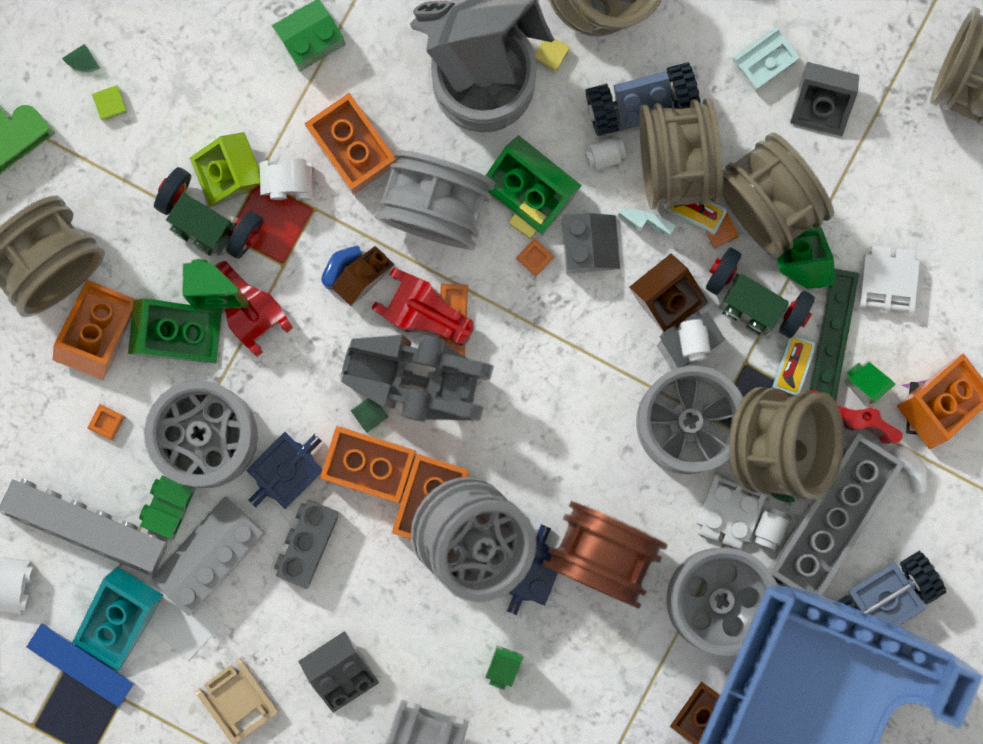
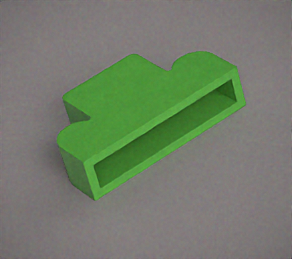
(21, 134)

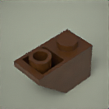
(362, 275)

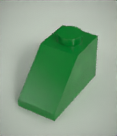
(868, 382)
(503, 667)

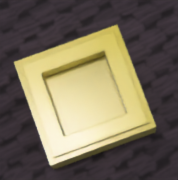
(552, 54)
(523, 227)

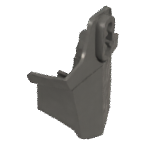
(469, 35)

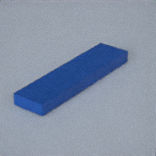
(80, 665)

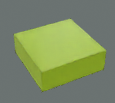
(109, 102)

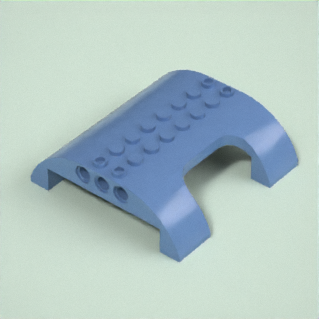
(831, 676)

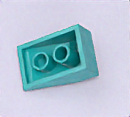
(117, 617)

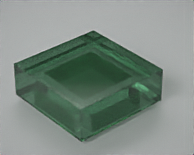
(369, 414)

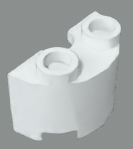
(285, 178)
(13, 579)

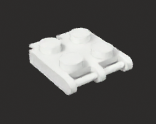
(889, 279)
(729, 513)

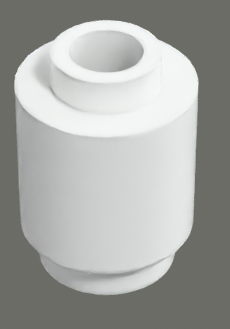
(605, 153)
(694, 340)
(771, 528)

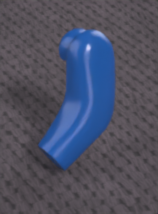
(338, 263)

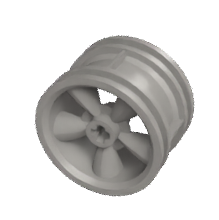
(490, 116)
(686, 385)
(425, 727)

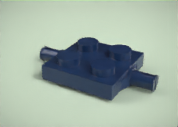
(284, 470)
(539, 579)

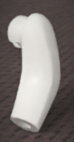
(914, 466)

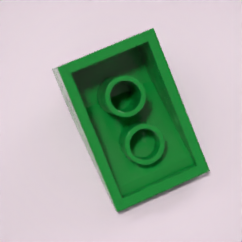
(174, 331)

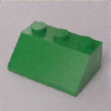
(529, 176)

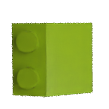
(226, 168)

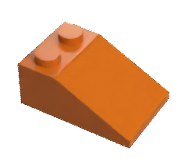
(93, 330)
(944, 402)

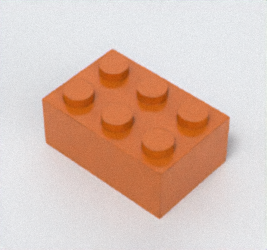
(350, 143)
(368, 464)
(423, 478)

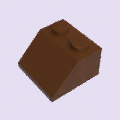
(668, 293)
(696, 713)

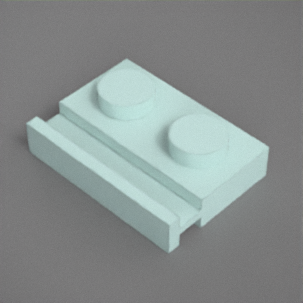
(766, 58)

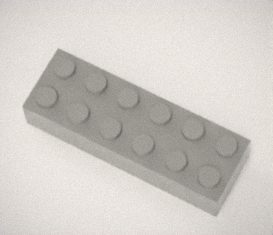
(837, 519)

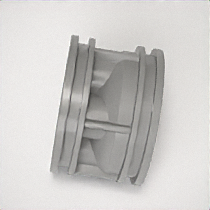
(434, 199)
(681, 604)

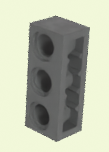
(309, 559)

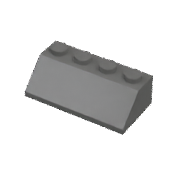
(208, 556)

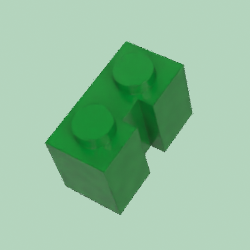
(167, 507)

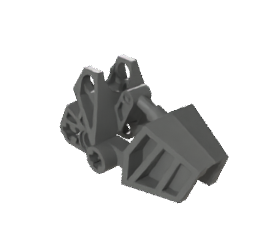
(377, 371)

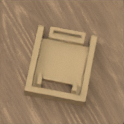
(234, 697)

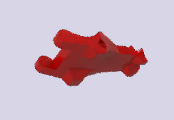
(421, 309)
(259, 318)
(869, 419)

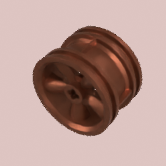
(605, 554)

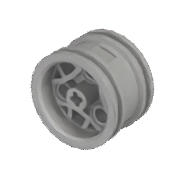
(215, 439)
(487, 550)

